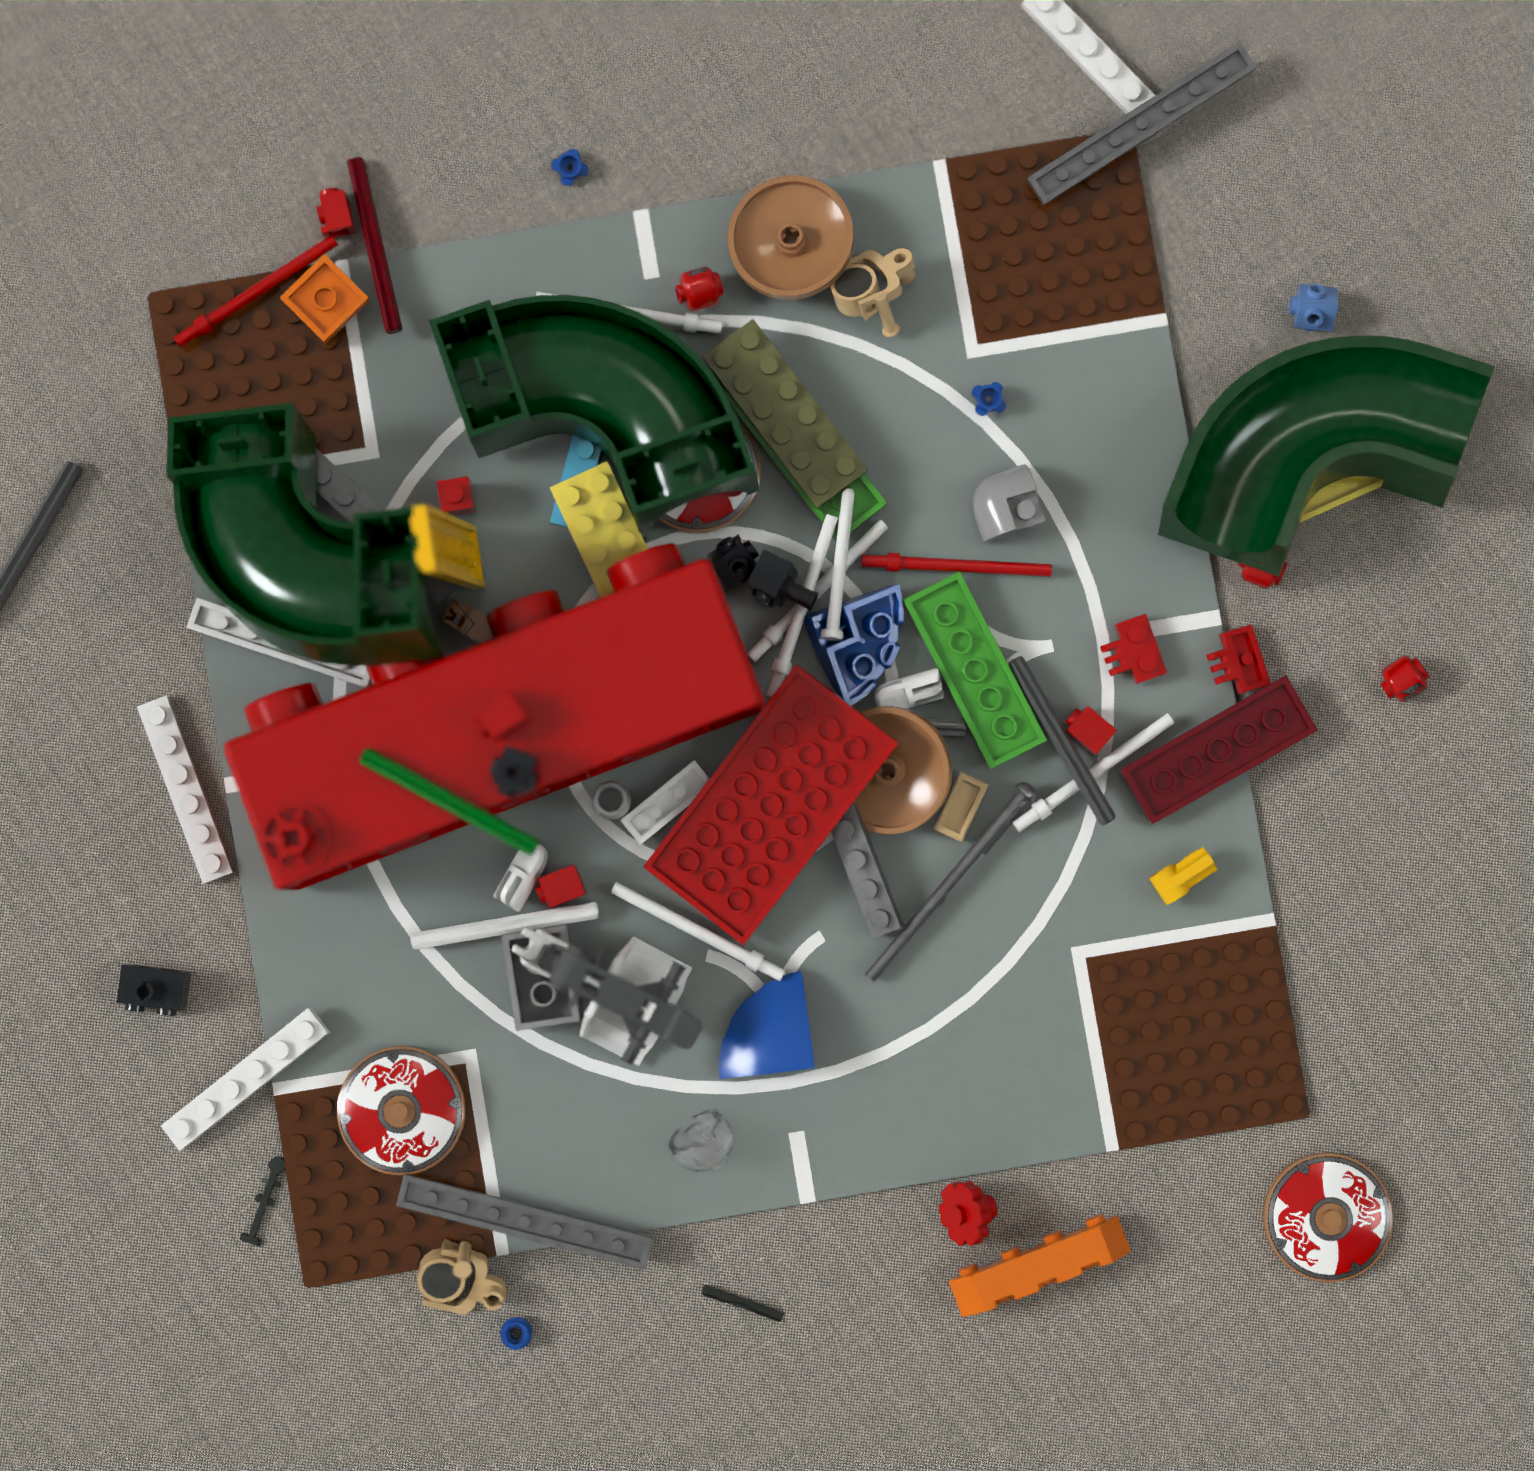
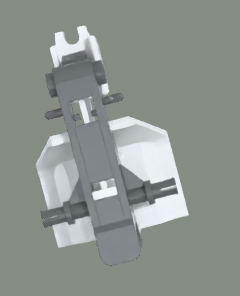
(632, 1001)

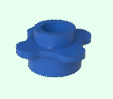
(570, 158)
(994, 391)

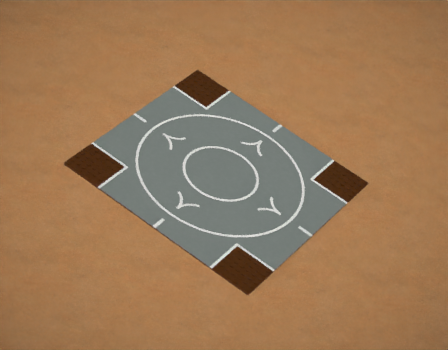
(1051, 987)

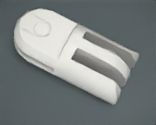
(911, 690)
(521, 878)

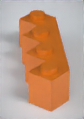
(1029, 1270)

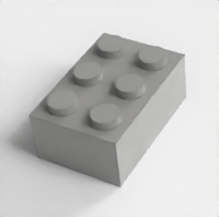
(532, 999)

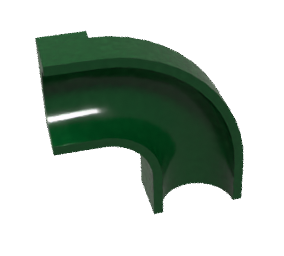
(602, 377)
(1313, 419)
(278, 562)

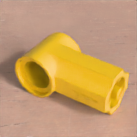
(1176, 879)

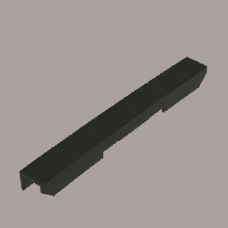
(742, 1303)

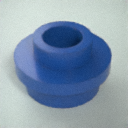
(509, 1340)

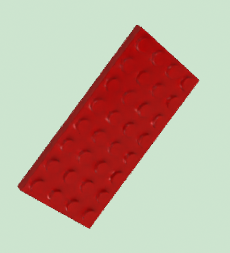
(770, 804)

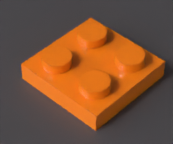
(325, 298)

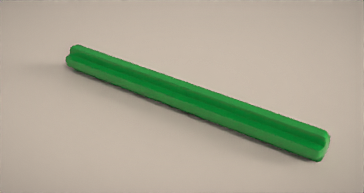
(449, 801)

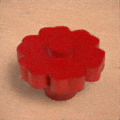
(966, 1212)

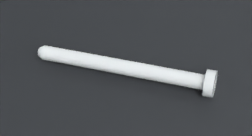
(839, 569)

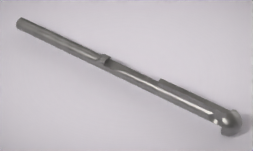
(1025, 794)

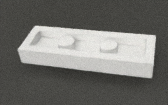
(665, 803)

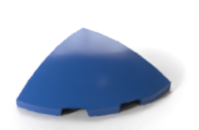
(868, 644)
(769, 1032)

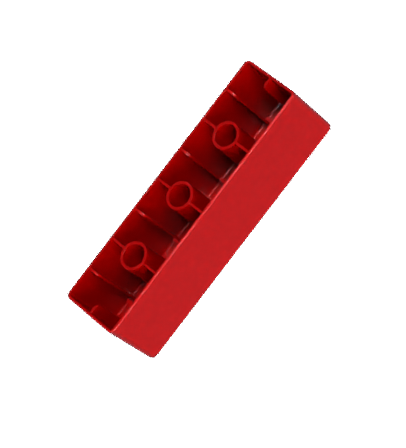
(594, 681)

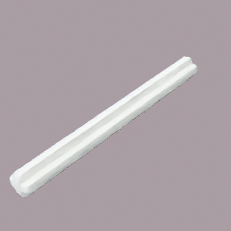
(504, 925)

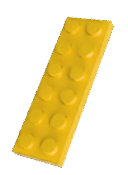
(447, 547)

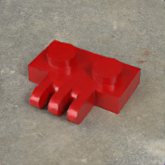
(1135, 650)
(1240, 660)

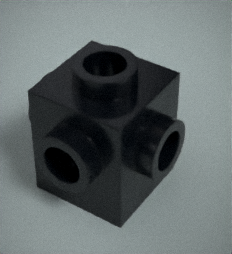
(734, 560)
(504, 765)

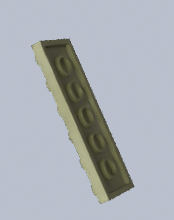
(784, 414)

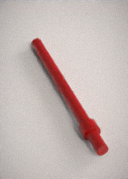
(204, 324)
(894, 562)

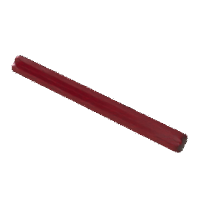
(374, 245)

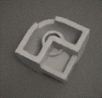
(1006, 503)

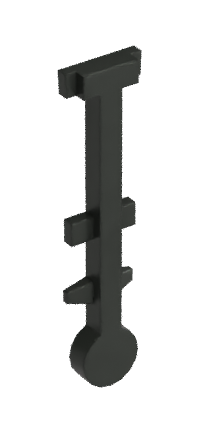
(276, 1166)

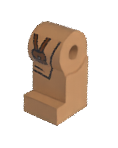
(467, 621)

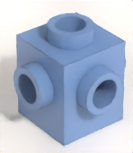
(1314, 307)

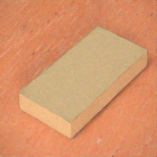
(960, 806)

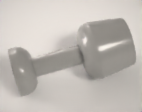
(611, 800)

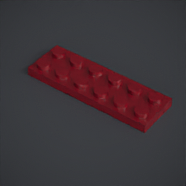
(1218, 750)

